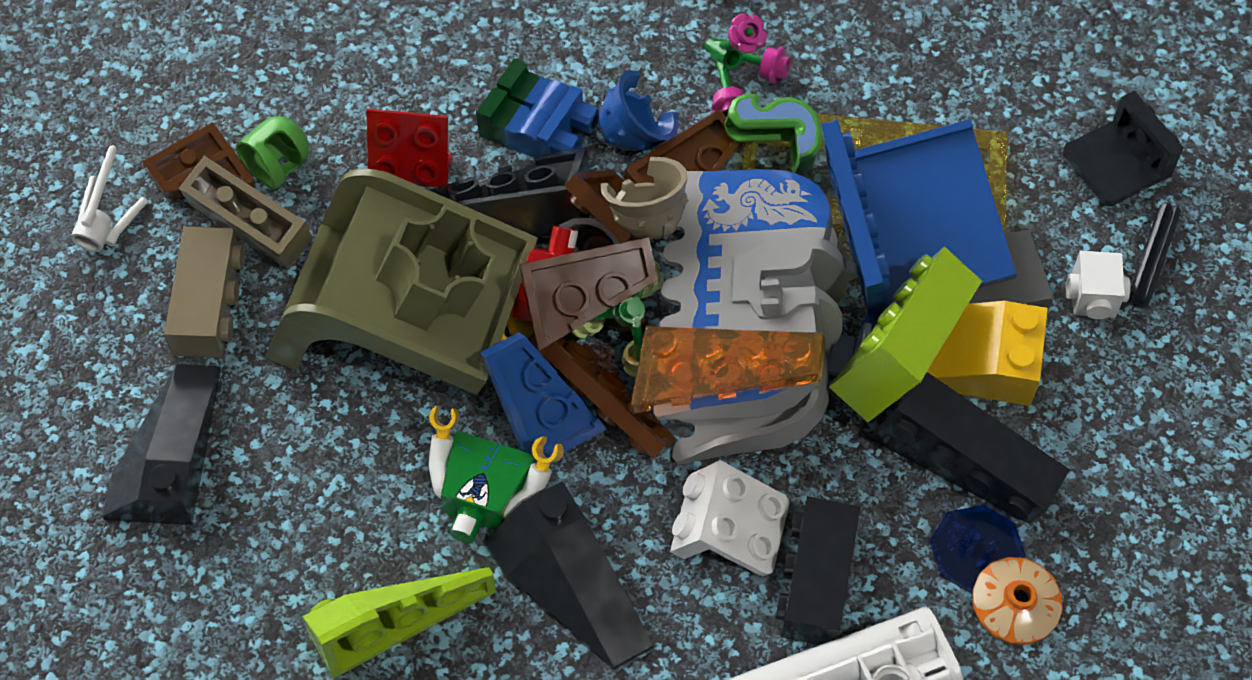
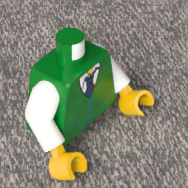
(481, 478)

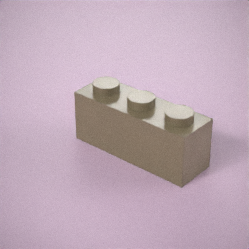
(248, 211)
(204, 292)

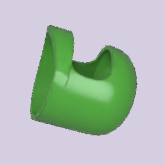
(267, 144)

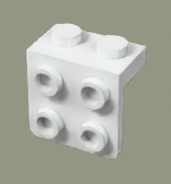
(731, 517)

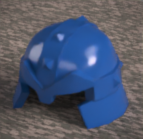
(628, 119)

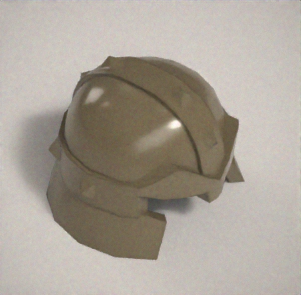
(654, 207)

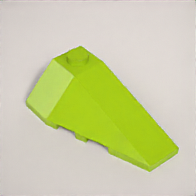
(377, 619)

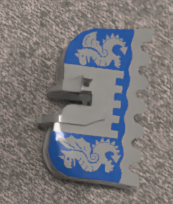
(760, 260)

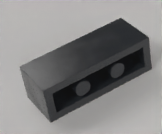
(818, 571)

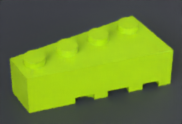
(907, 334)

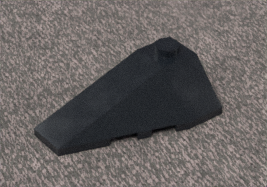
(526, 198)
(166, 457)

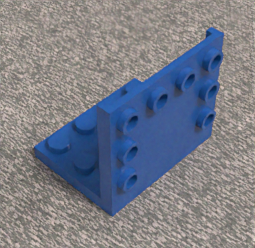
(912, 202)

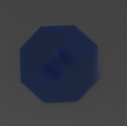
(972, 540)

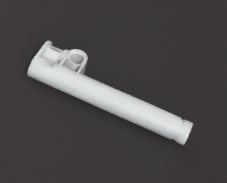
(892, 650)

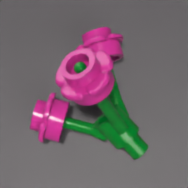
(743, 38)

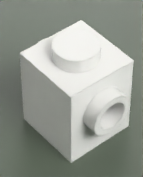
(1097, 284)

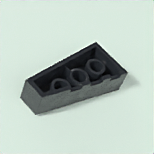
(970, 449)

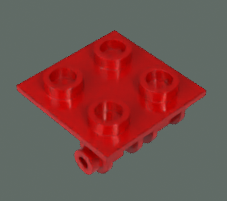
(409, 146)

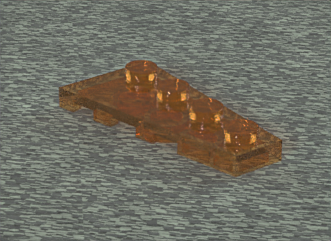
(706, 362)

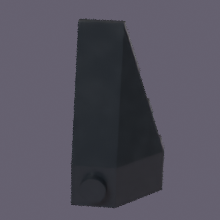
(561, 566)

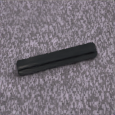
(1154, 255)

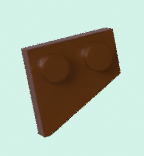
(177, 161)

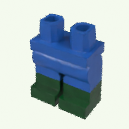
(534, 113)

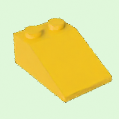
(994, 352)

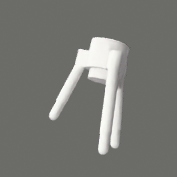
(93, 225)

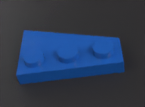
(537, 397)

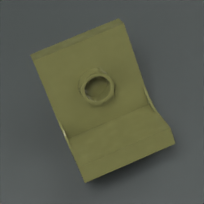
(405, 280)

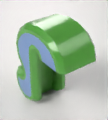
(779, 121)

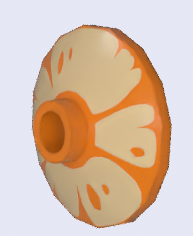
(1006, 616)

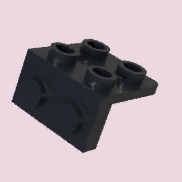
(1125, 153)

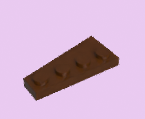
(608, 393)

